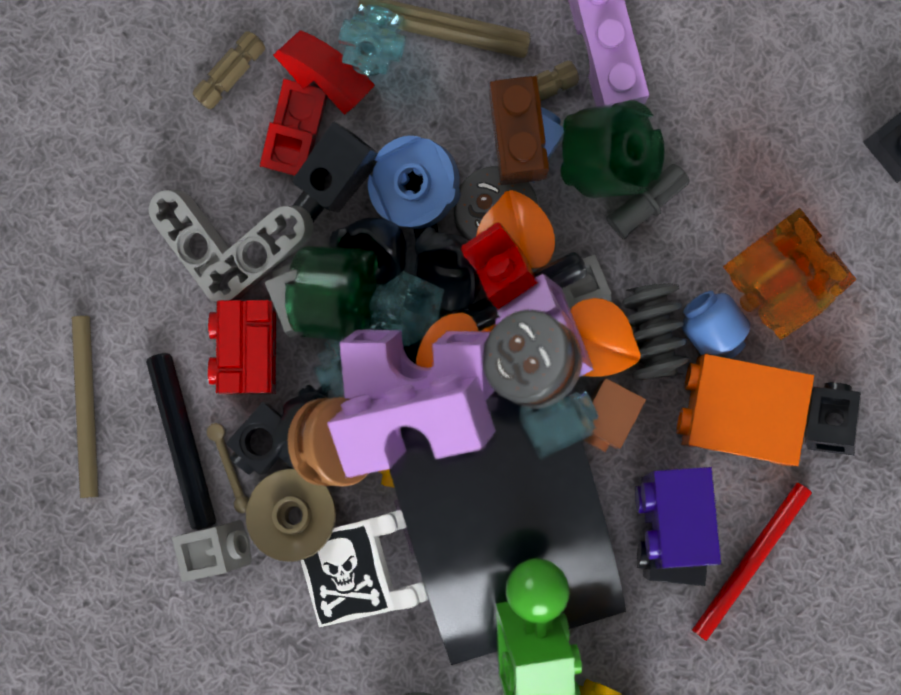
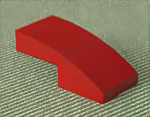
(314, 60)
(294, 127)

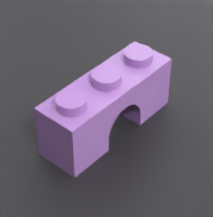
(611, 49)
(377, 362)
(447, 413)

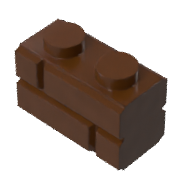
(518, 130)

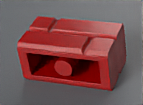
(243, 347)

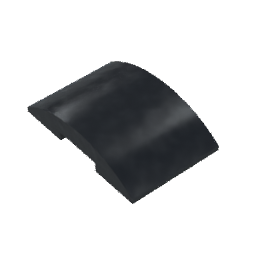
(492, 510)

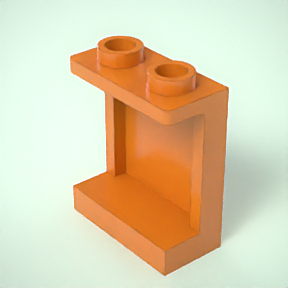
(745, 409)

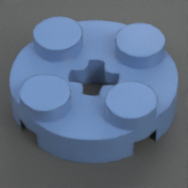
(390, 174)

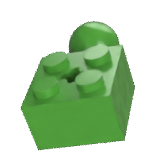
(535, 633)

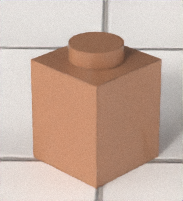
(616, 413)

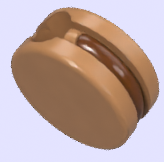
(313, 447)

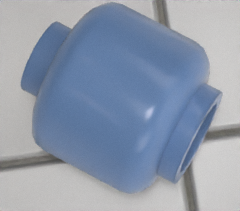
(716, 325)

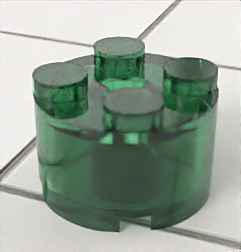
(611, 150)
(331, 291)

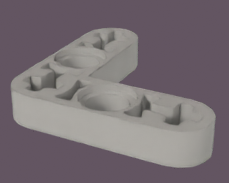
(219, 257)

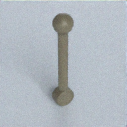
(216, 433)

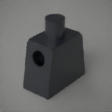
(347, 161)

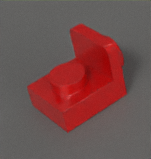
(499, 265)

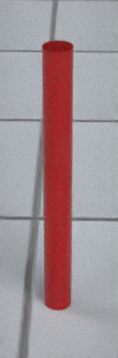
(751, 561)

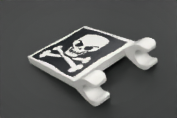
(352, 576)

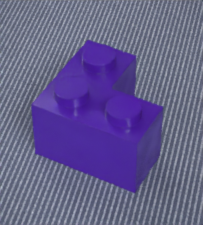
(682, 517)

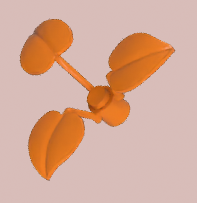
(599, 321)

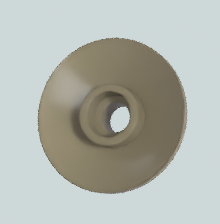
(269, 516)

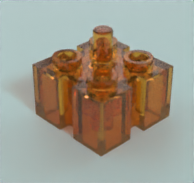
(789, 275)

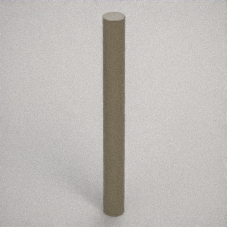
(85, 406)

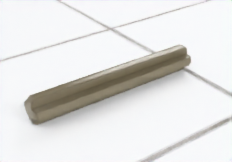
(458, 28)

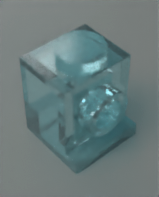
(560, 424)

